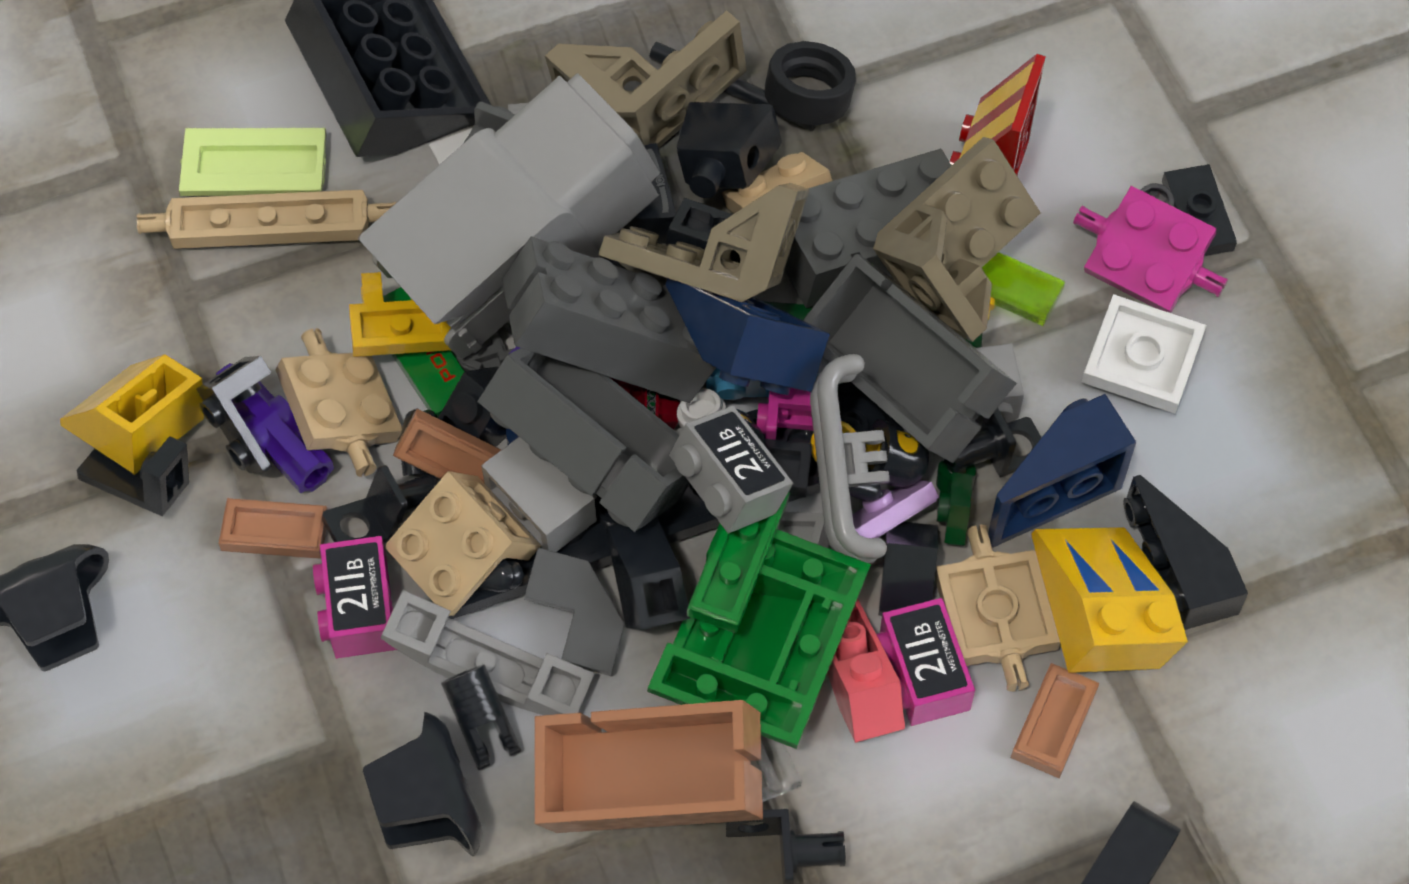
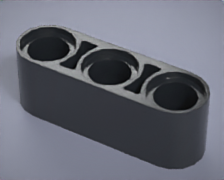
(1134, 849)

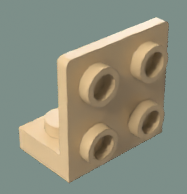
(458, 540)

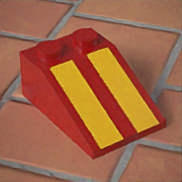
(1006, 114)

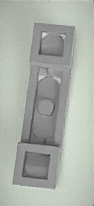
(449, 648)

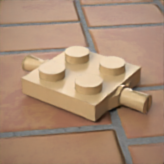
(338, 401)
(998, 607)

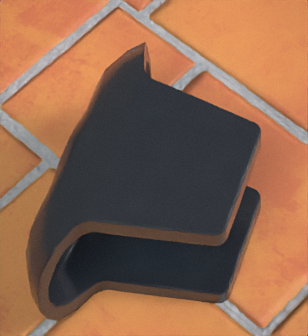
(51, 605)
(423, 792)

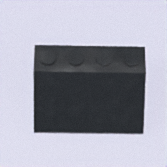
(386, 71)

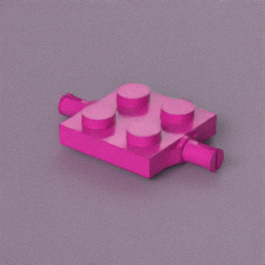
(1150, 250)

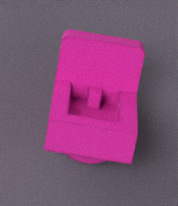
(785, 411)

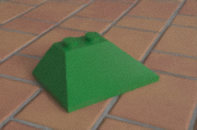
(780, 645)

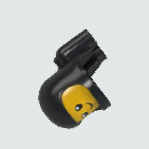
(905, 461)

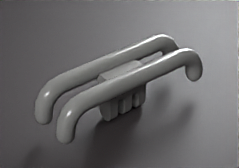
(844, 461)

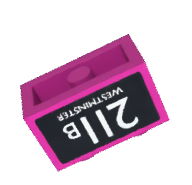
(356, 596)
(927, 661)

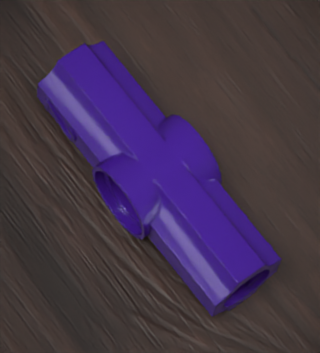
(280, 439)

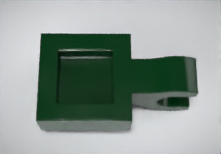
(954, 502)

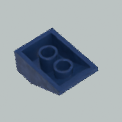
(751, 339)
(1069, 467)

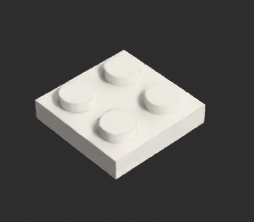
(1144, 354)

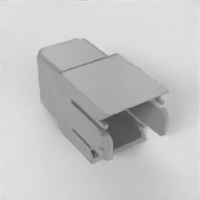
(551, 172)

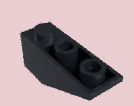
(1185, 556)

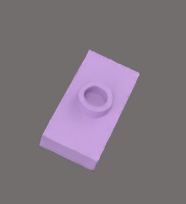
(893, 508)

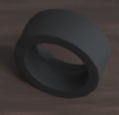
(805, 104)

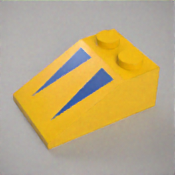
(1107, 600)

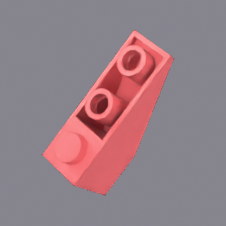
(865, 681)

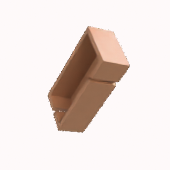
(648, 767)

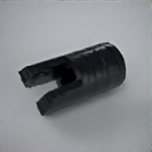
(475, 704)

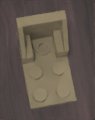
(661, 101)
(953, 231)
(758, 233)

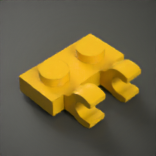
(391, 326)

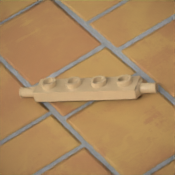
(264, 218)

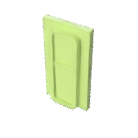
(252, 161)

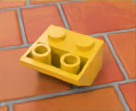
(138, 411)

